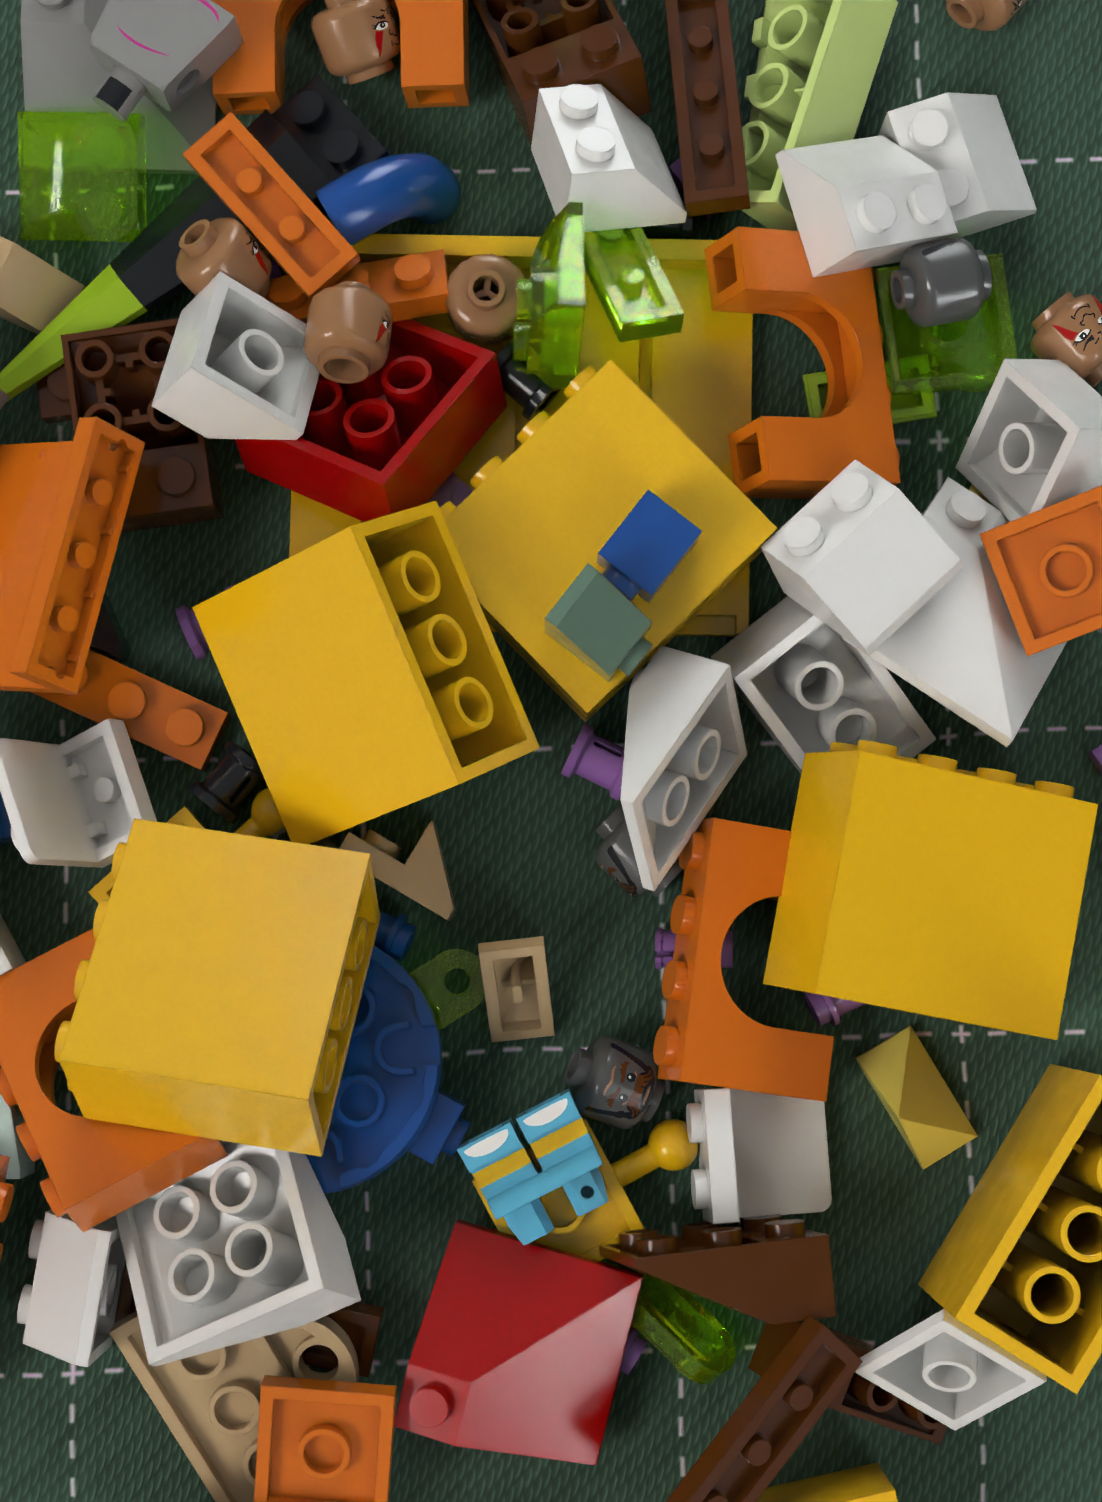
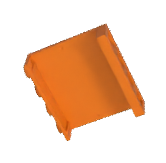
(57, 549)

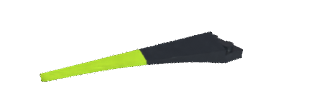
(309, 138)

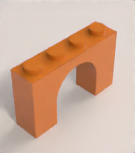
(431, 47)
(801, 455)
(703, 1030)
(90, 1163)

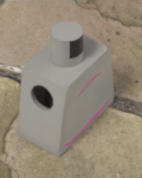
(160, 51)

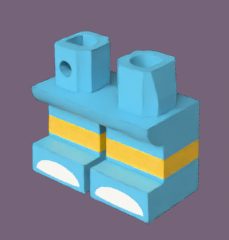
(515, 1183)

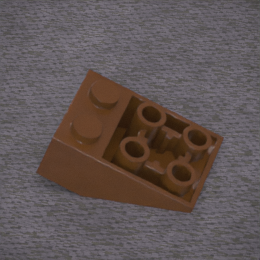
(559, 46)
(115, 379)
(761, 1270)

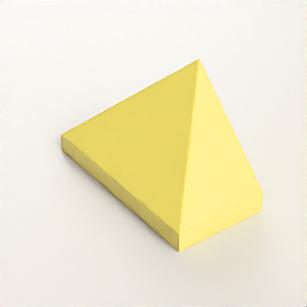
(916, 1097)

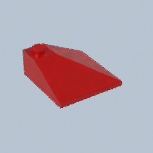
(519, 1348)

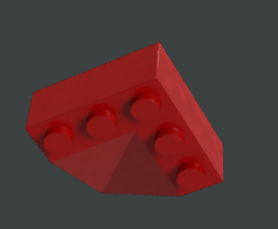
(392, 435)

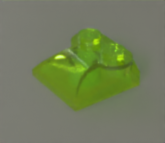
(81, 176)
(553, 302)
(947, 355)

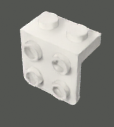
(74, 797)
(757, 1155)

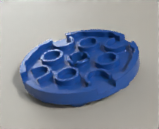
(385, 1081)

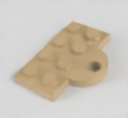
(215, 1395)

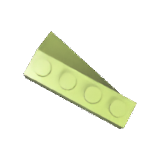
(807, 87)

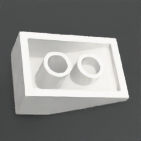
(817, 687)
(677, 754)

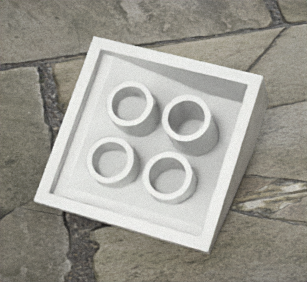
(964, 639)
(234, 1254)

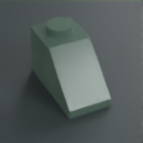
(599, 625)

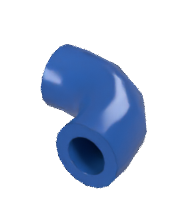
(390, 192)

